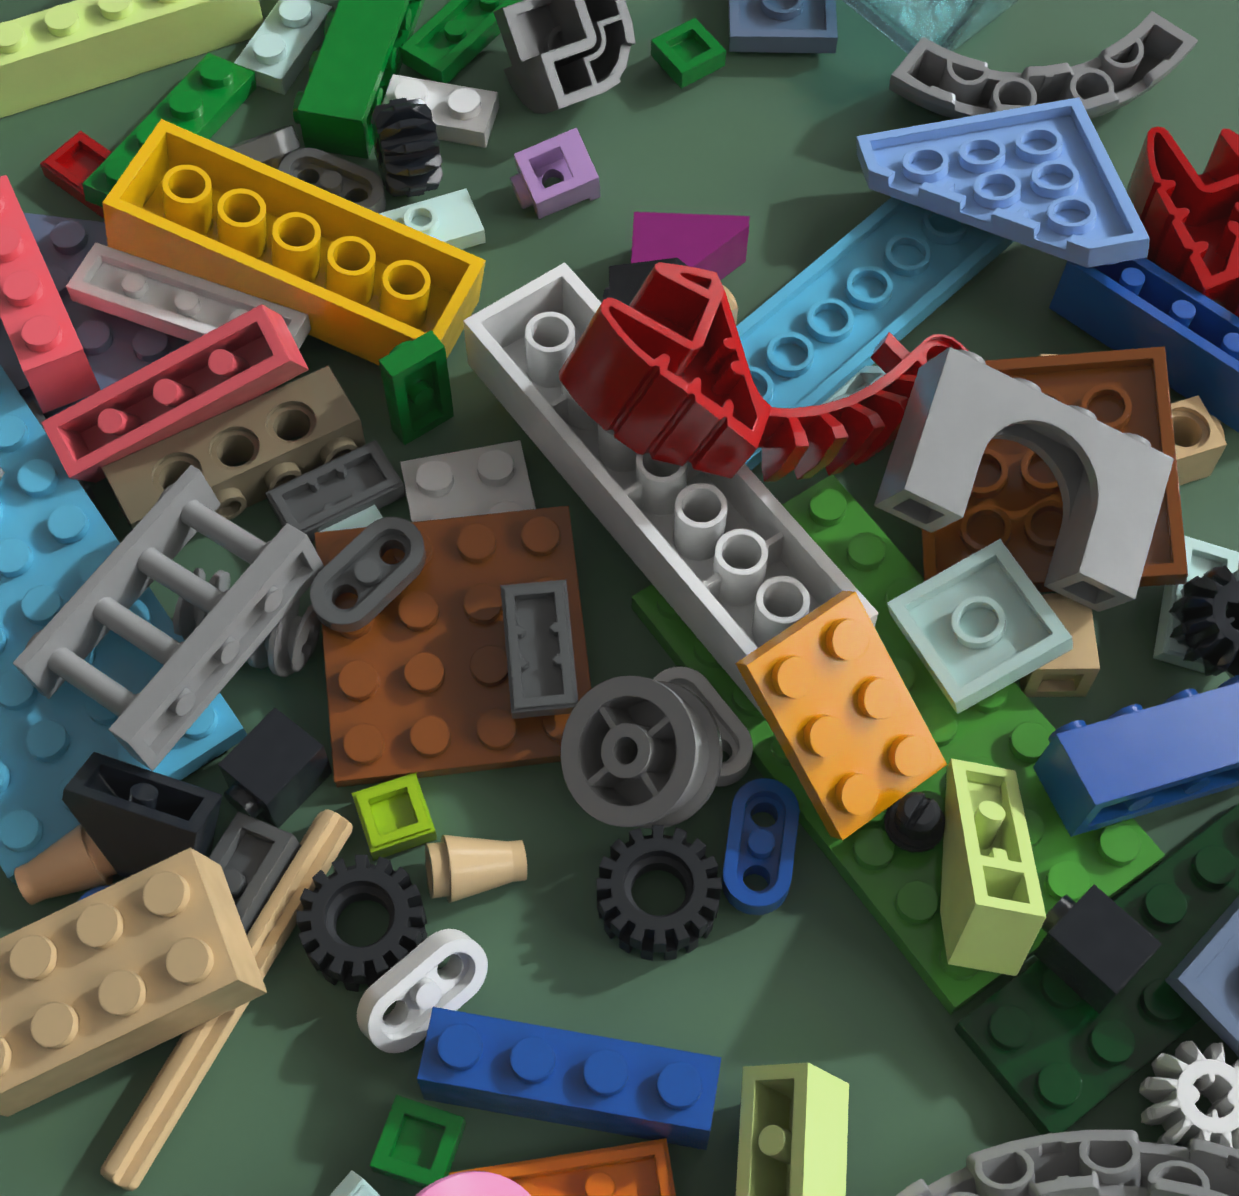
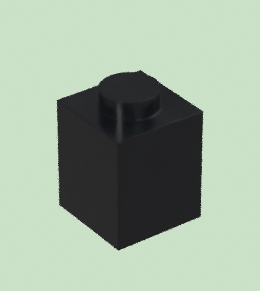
(274, 769)
(1094, 946)

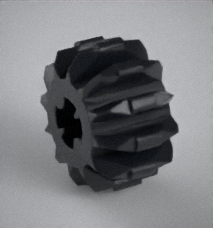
(406, 147)
(1210, 620)

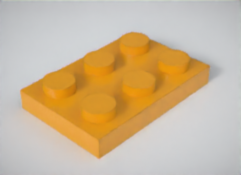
(842, 714)

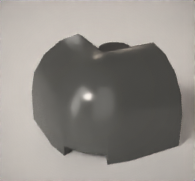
(564, 49)

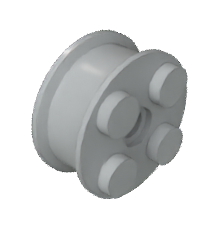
(641, 752)

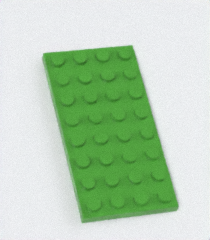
(999, 732)

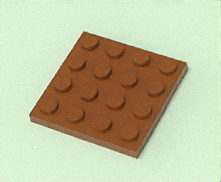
(1017, 492)
(430, 672)

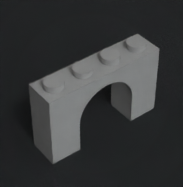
(1106, 477)

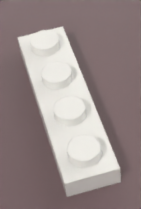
(165, 296)

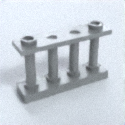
(210, 656)

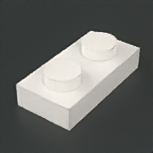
(459, 111)

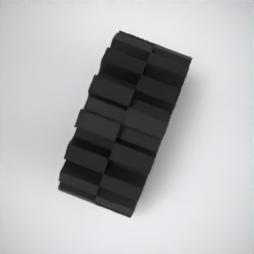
(337, 891)
(649, 931)

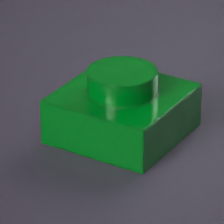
(688, 52)
(417, 1143)

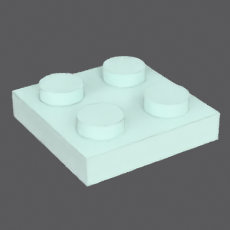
(980, 626)

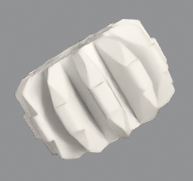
(1178, 1088)

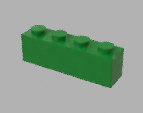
(353, 73)

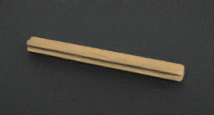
(200, 1046)

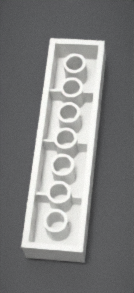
(705, 541)

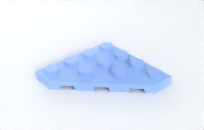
(1016, 174)

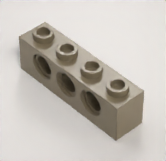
(249, 433)

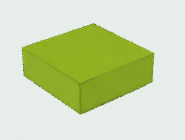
(394, 816)

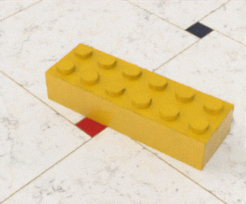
(289, 243)

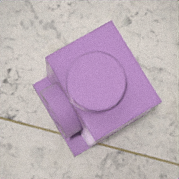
(560, 158)

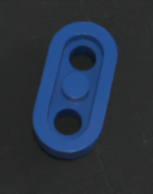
(760, 849)

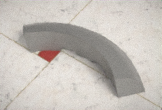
(967, 87)
(1091, 1166)

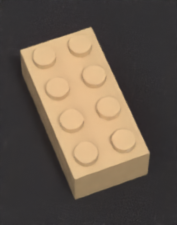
(119, 976)

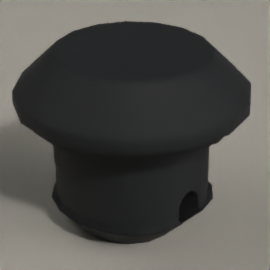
(915, 823)

